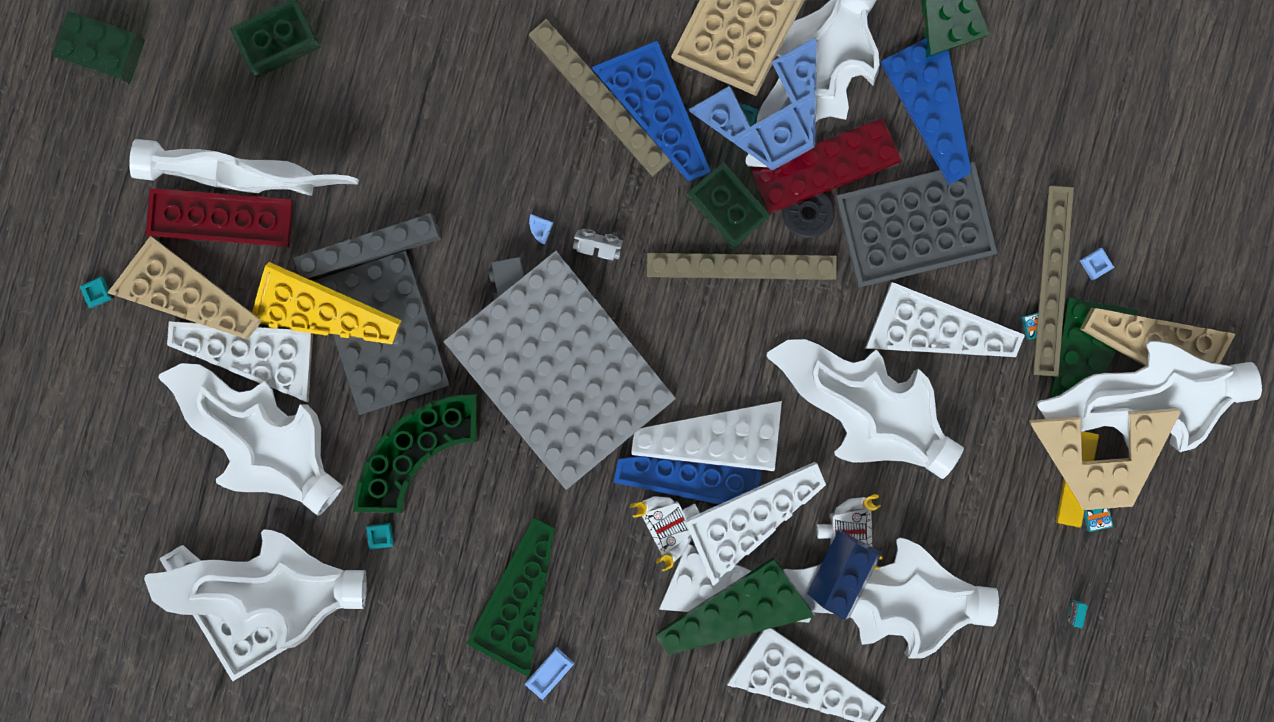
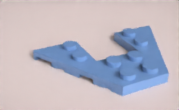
(782, 134)

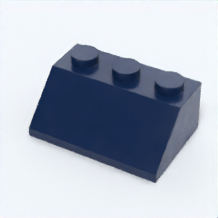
(844, 574)

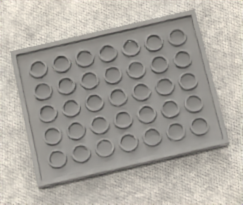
(560, 370)

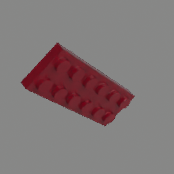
(827, 166)
(219, 217)

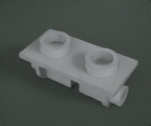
(607, 244)

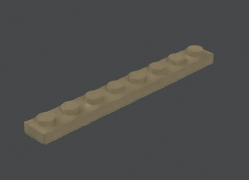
(599, 98)
(741, 266)
(1053, 281)

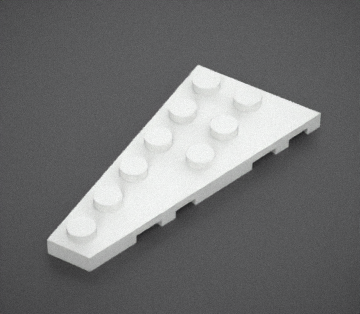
(927, 325)
(743, 523)
(236, 657)
(794, 676)

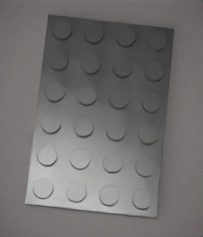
(914, 226)
(382, 371)

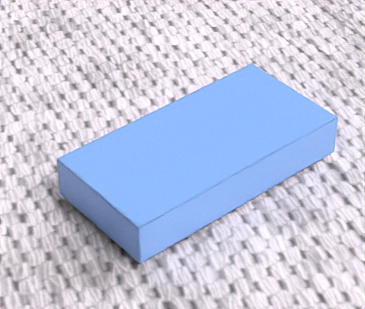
(549, 673)

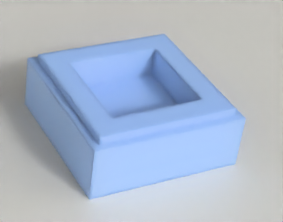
(1096, 263)

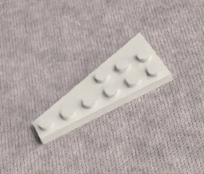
(269, 354)
(728, 438)
(692, 585)

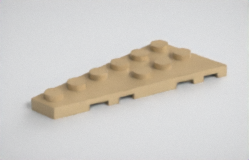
(173, 286)
(1131, 333)

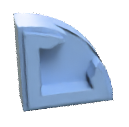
(540, 228)

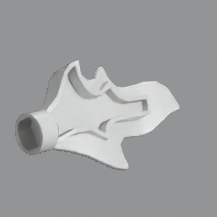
(843, 52)
(224, 171)
(1168, 381)
(877, 413)
(261, 441)
(274, 590)
(912, 600)

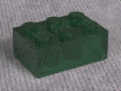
(275, 37)
(98, 47)
(728, 206)

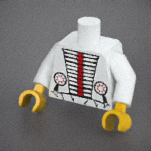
(852, 518)
(667, 526)

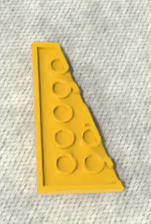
(308, 307)

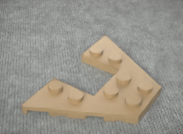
(1112, 481)

